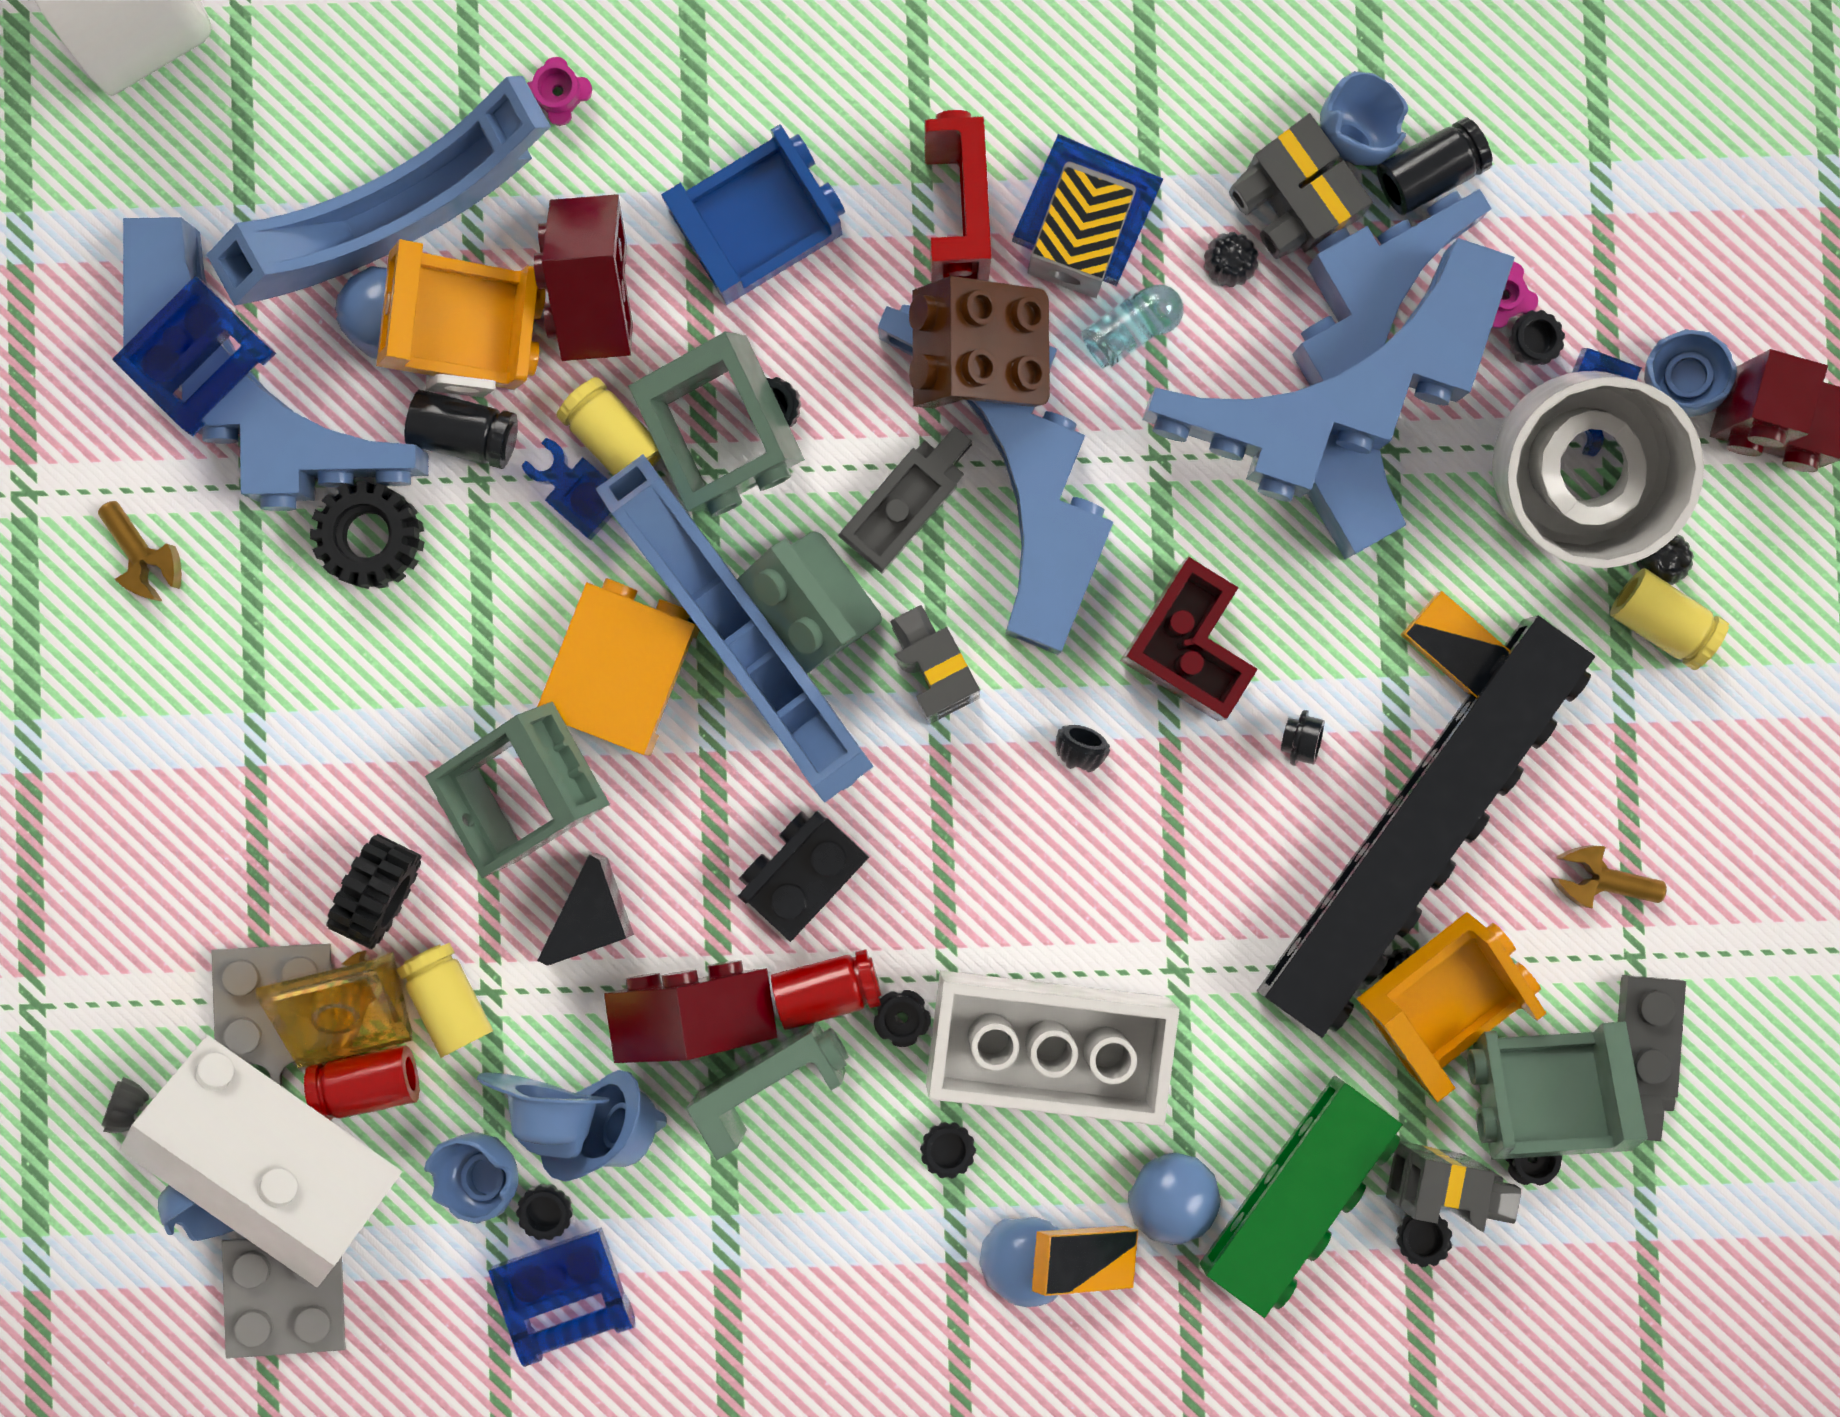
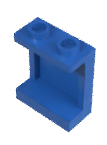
(757, 215)

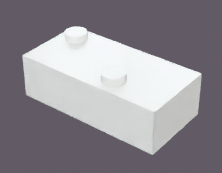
(1052, 1048)
(260, 1160)

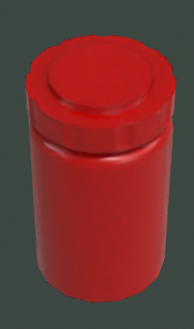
(826, 989)
(362, 1083)

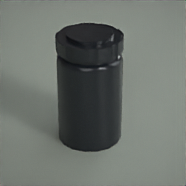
(1434, 166)
(461, 429)

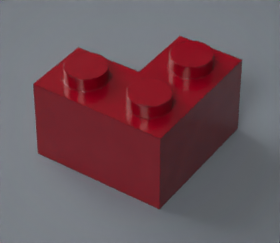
(585, 277)
(1782, 410)
(1176, 648)
(690, 1014)

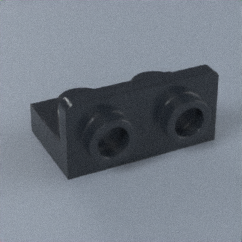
(802, 874)

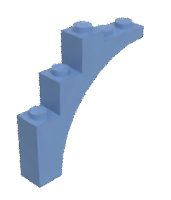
(1364, 292)
(1289, 432)
(277, 446)
(1057, 538)
(735, 628)

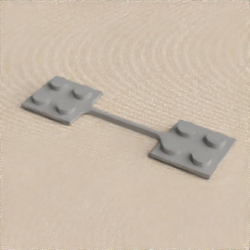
(264, 1301)

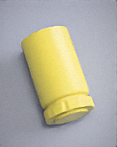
(606, 426)
(1669, 619)
(444, 999)

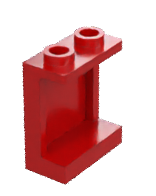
(961, 141)

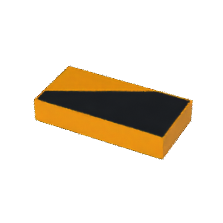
(1455, 643)
(1084, 1260)

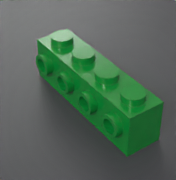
(1301, 1197)

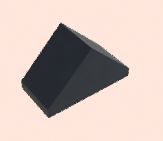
(590, 915)

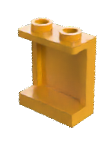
(458, 318)
(619, 665)
(1448, 997)

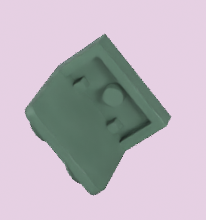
(810, 599)

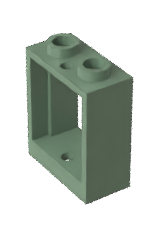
(685, 374)
(555, 770)

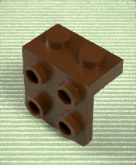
(979, 343)

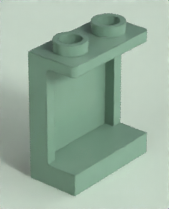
(1557, 1093)
(714, 1105)

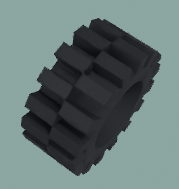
(334, 525)
(373, 891)

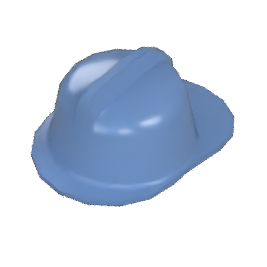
(545, 1116)
(618, 1130)

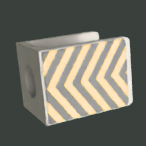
(1081, 229)

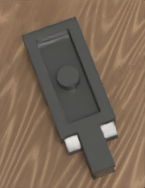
(906, 500)
(1655, 1029)

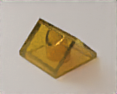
(338, 1010)

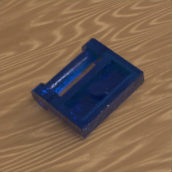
(180, 342)
(556, 1279)

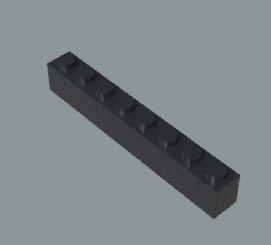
(1426, 826)

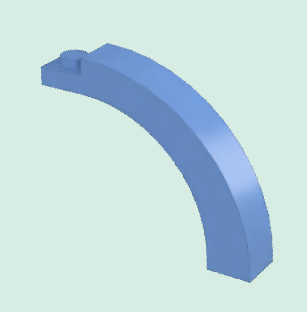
(363, 225)

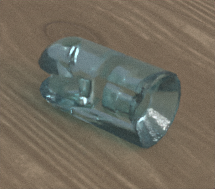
(1133, 324)

